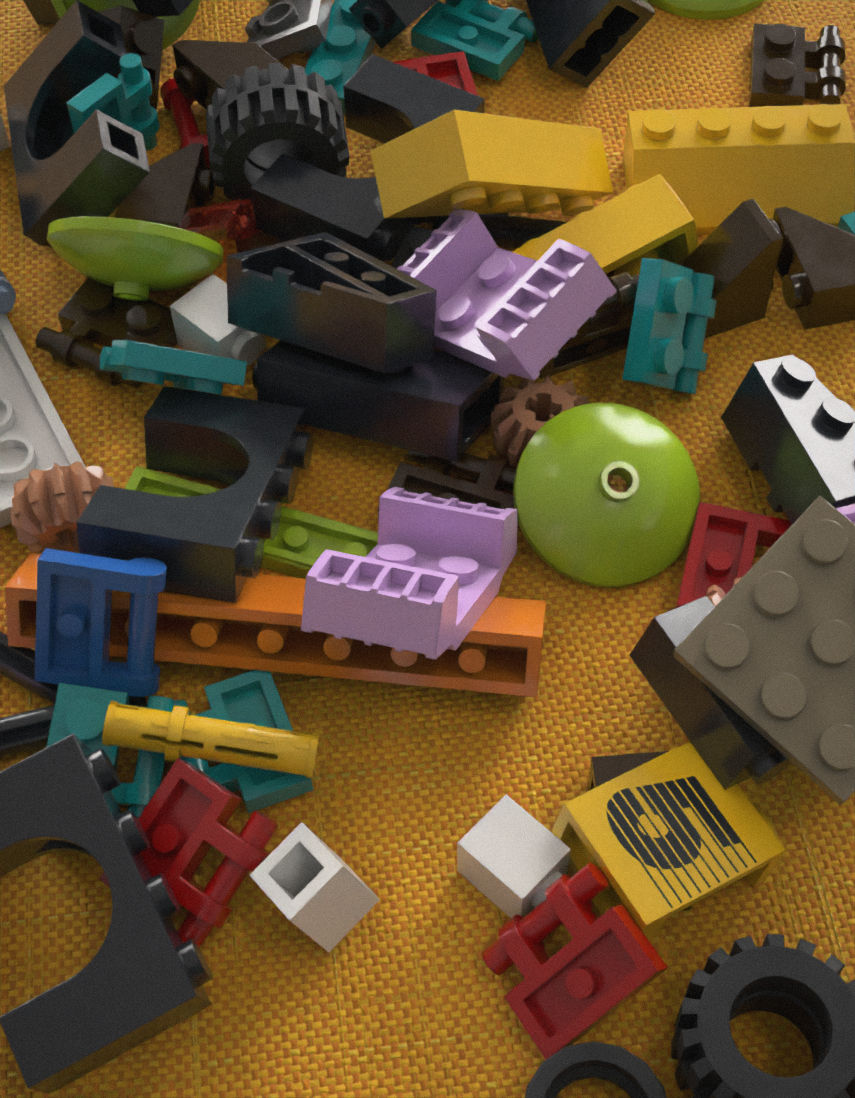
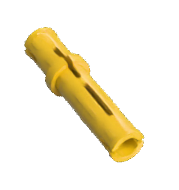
(209, 739)

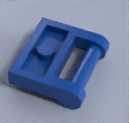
(76, 621)

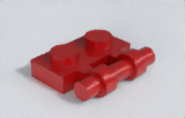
(182, 825)
(585, 978)

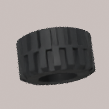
(273, 115)
(776, 982)

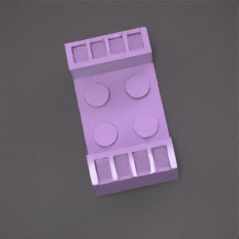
(502, 305)
(421, 582)

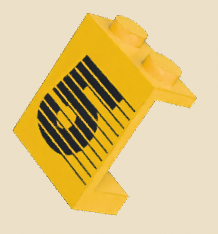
(667, 837)

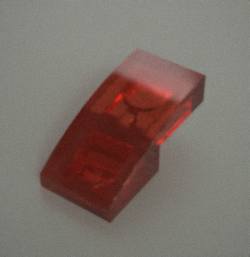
(222, 221)

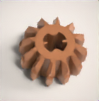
(526, 410)
(50, 504)

